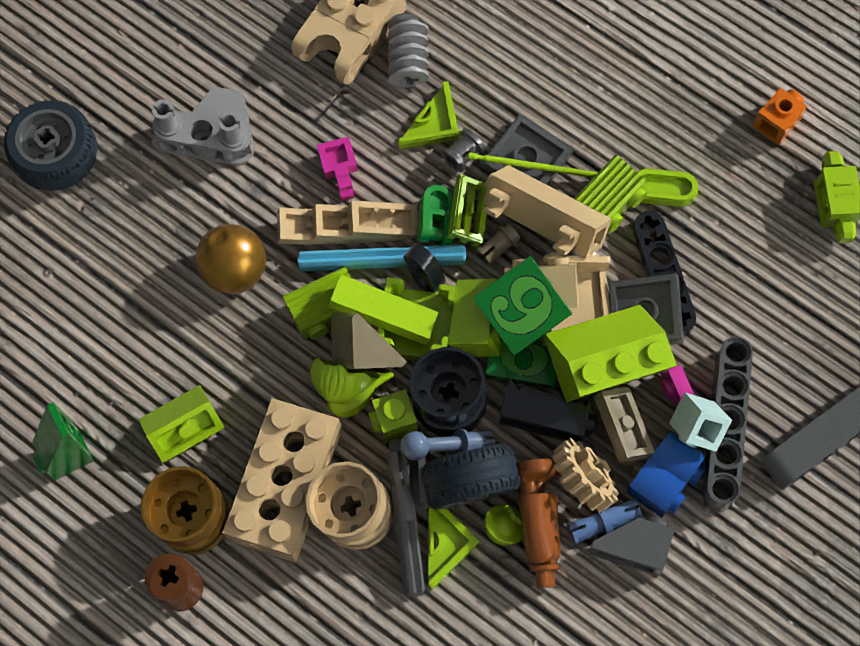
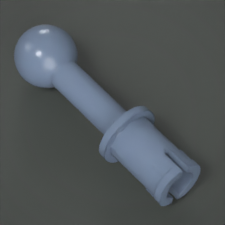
(417, 445)

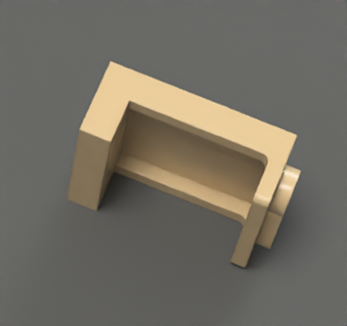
(591, 289)

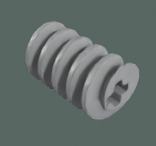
(407, 51)

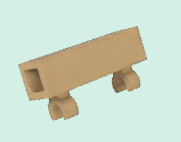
(545, 211)

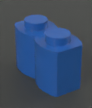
(666, 475)

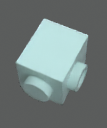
(700, 422)

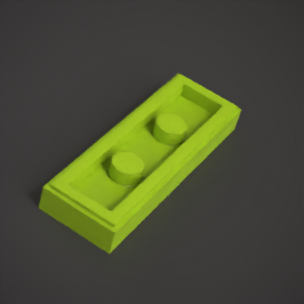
(383, 309)

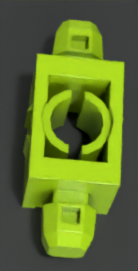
(838, 197)

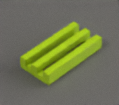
(457, 209)

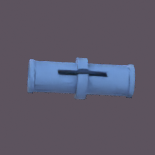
(604, 522)

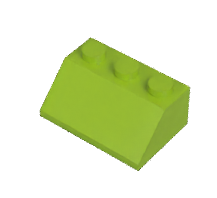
(608, 352)

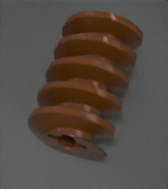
(171, 568)

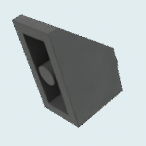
(637, 545)

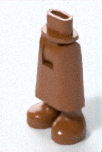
(539, 519)

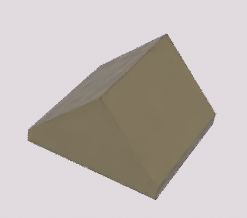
(359, 345)

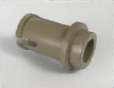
(499, 243)

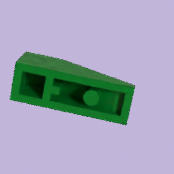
(59, 444)

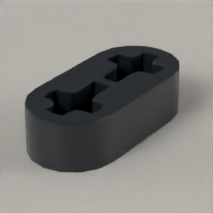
(424, 268)

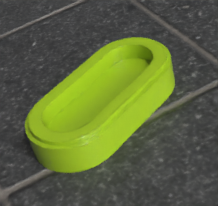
(669, 187)

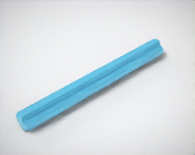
(374, 258)

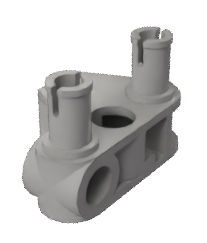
(212, 132)

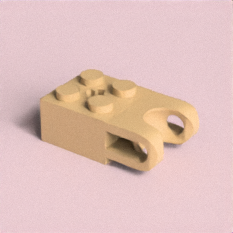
(349, 28)

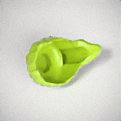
(345, 388)

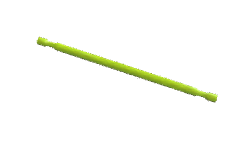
(532, 165)

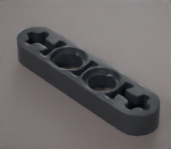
(642, 239)

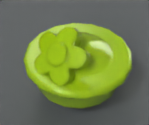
(504, 525)

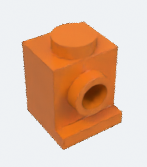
(780, 115)

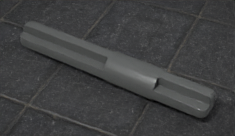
(406, 523)

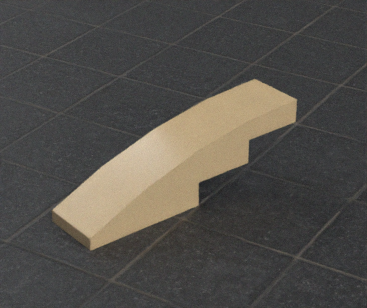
(347, 224)

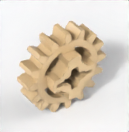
(585, 475)

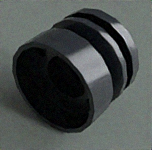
(446, 373)

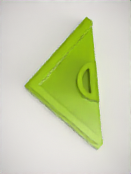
(434, 123)
(447, 544)

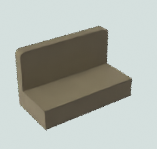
(624, 426)

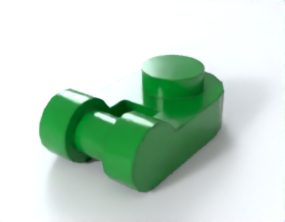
(434, 205)

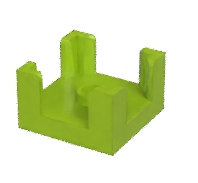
(440, 302)

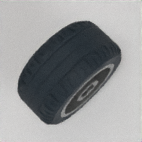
(50, 145)
(470, 476)

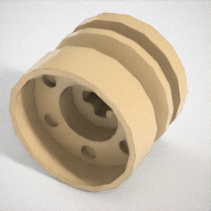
(332, 500)

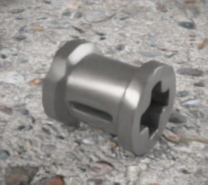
(457, 153)

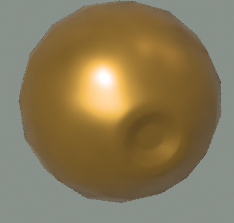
(230, 258)

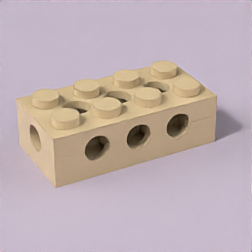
(270, 460)

